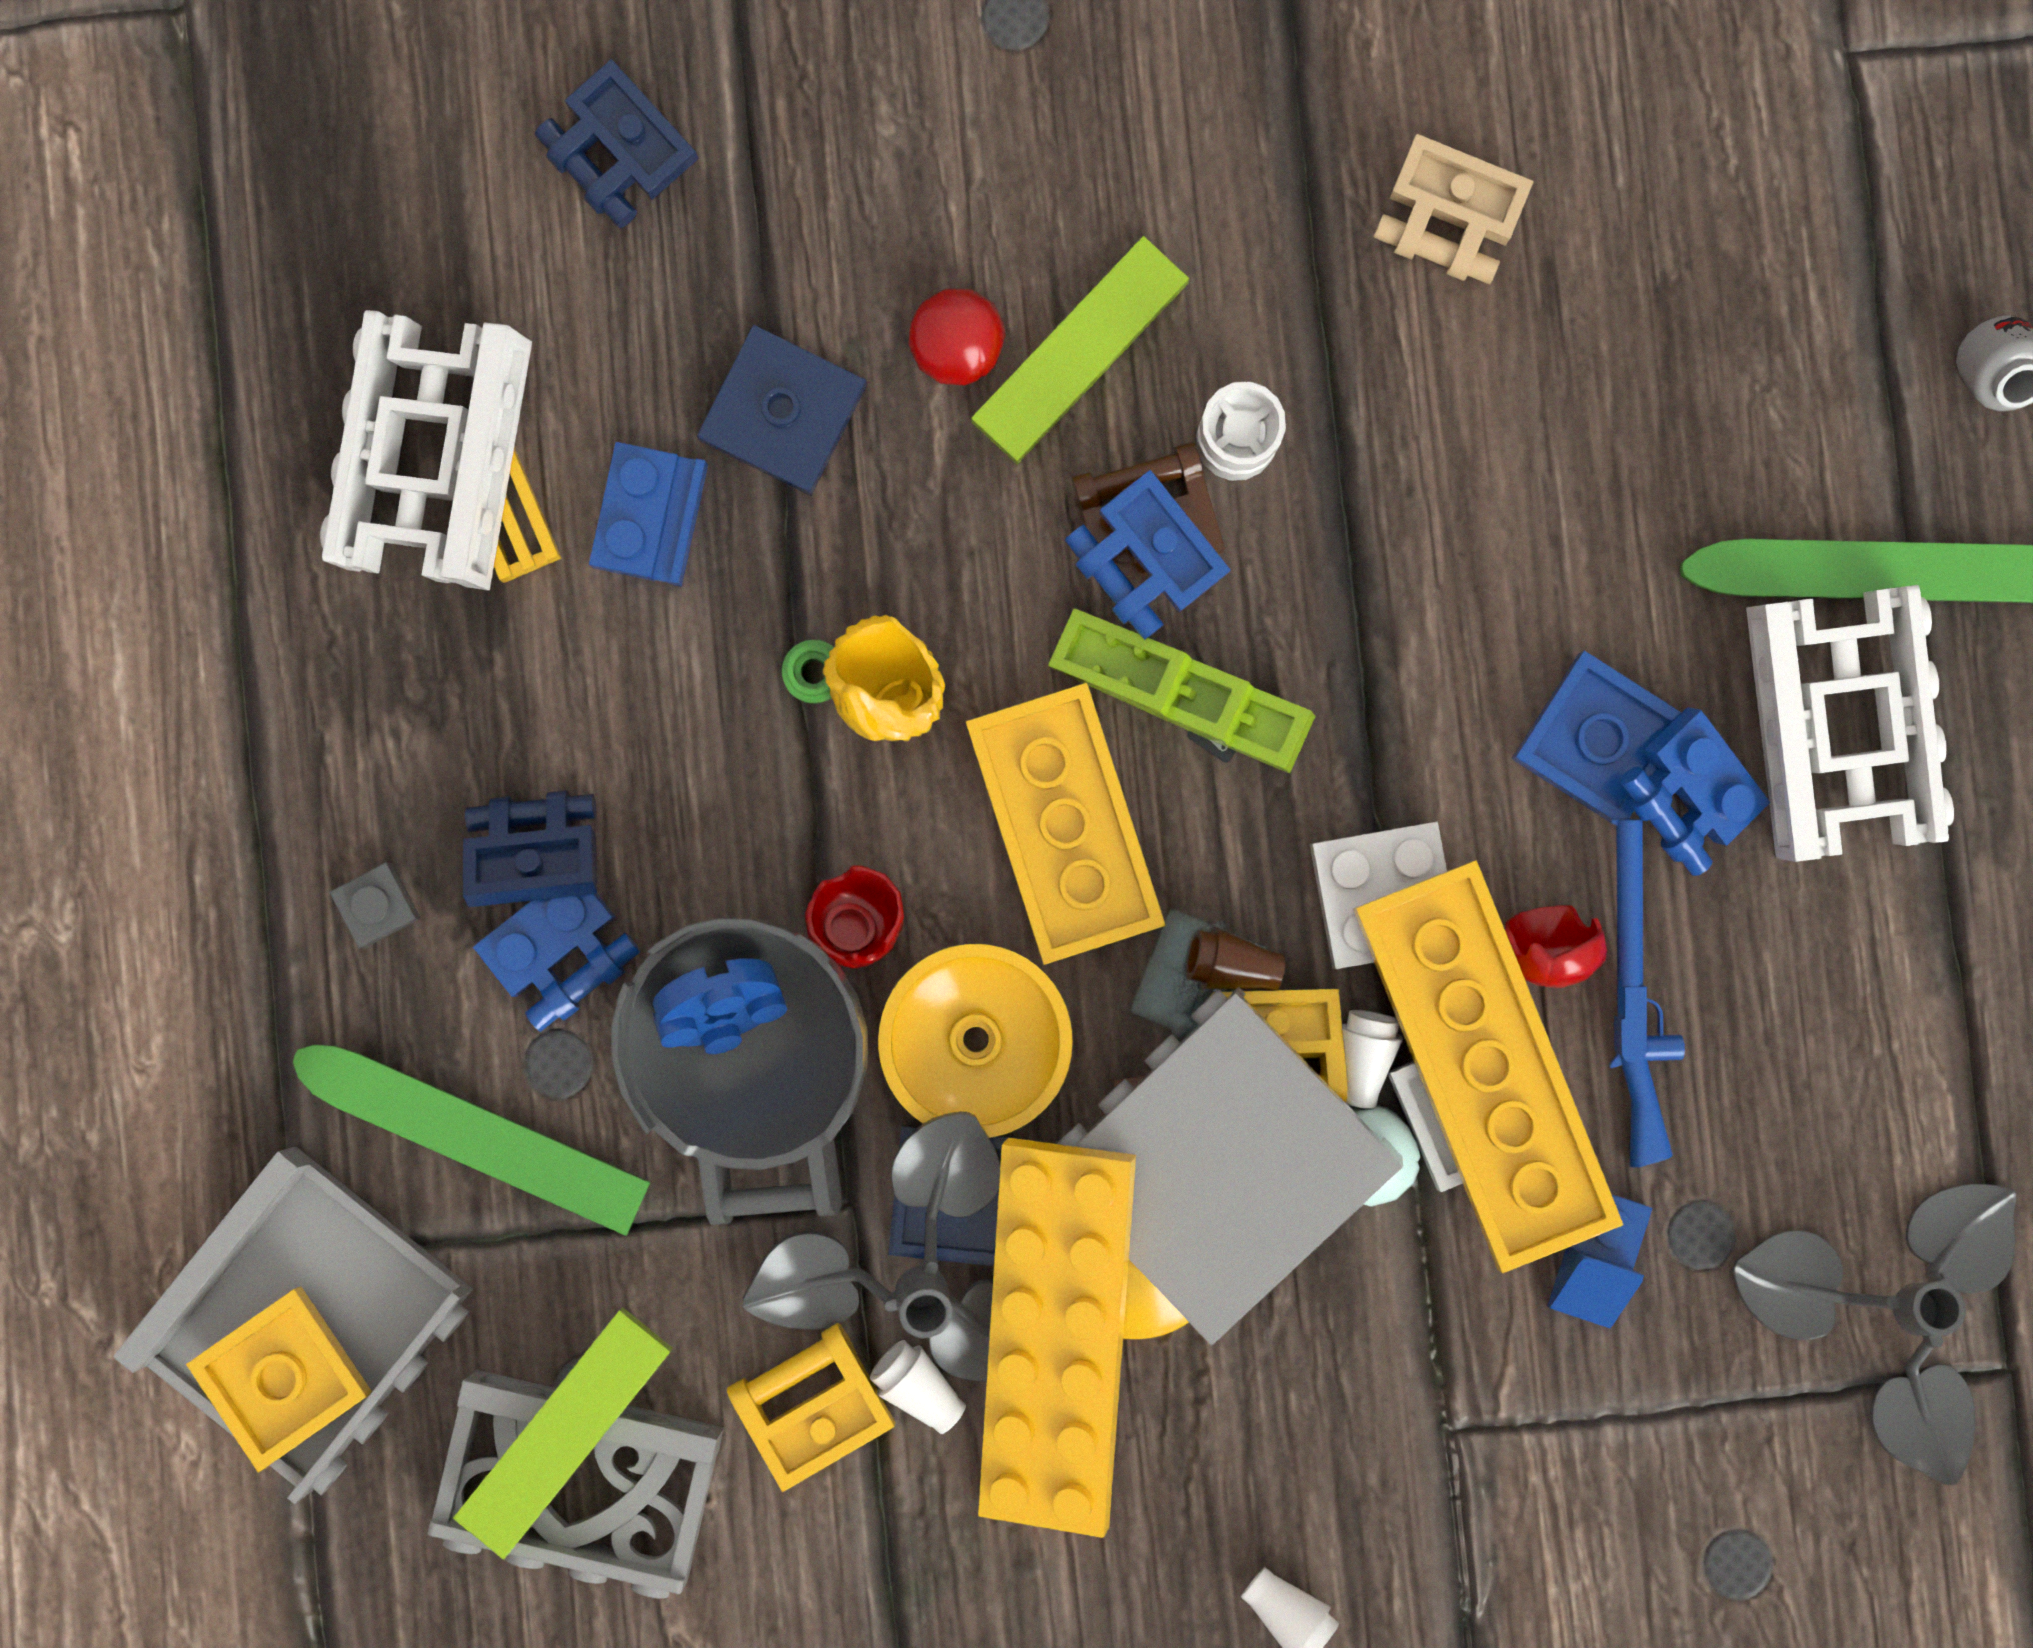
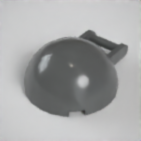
(770, 1096)

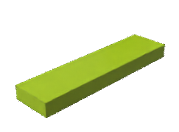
(1080, 350)
(562, 1433)

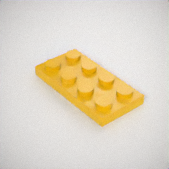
(1065, 823)

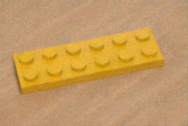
(1488, 1067)
(1056, 1335)

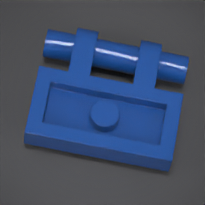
(1161, 541)
(1708, 781)
(544, 935)

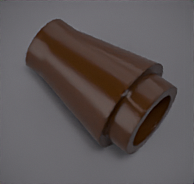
(1230, 962)

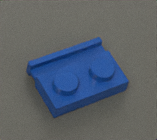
(648, 514)

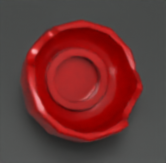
(956, 336)
(855, 916)
(1555, 945)

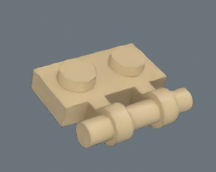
(1460, 192)

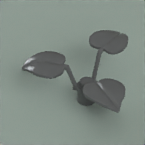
(1970, 1246)
(807, 1278)

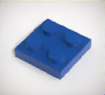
(1593, 735)

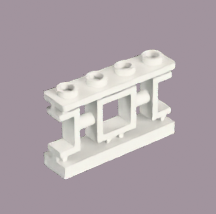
(473, 457)
(1797, 728)

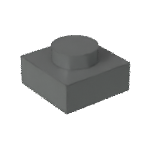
(375, 905)

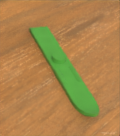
(1857, 567)
(472, 1135)

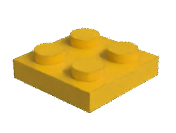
(279, 1378)

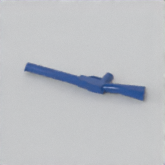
(1631, 1043)

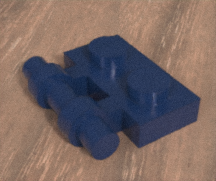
(631, 131)
(532, 863)

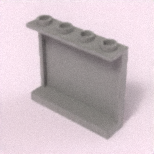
(1235, 1162)
(358, 1269)

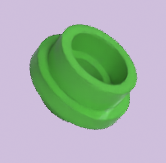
(793, 668)

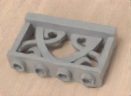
(660, 1445)

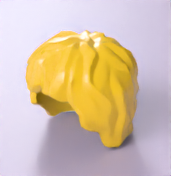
(884, 680)

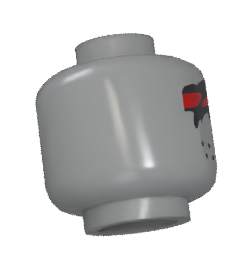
(1999, 363)

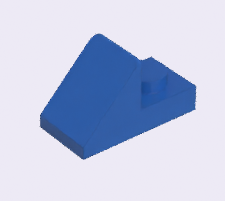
(1599, 1273)

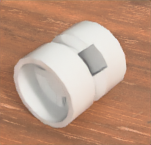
(1240, 430)

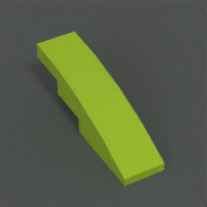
(1182, 690)

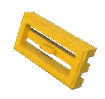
(527, 561)

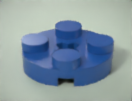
(718, 1008)

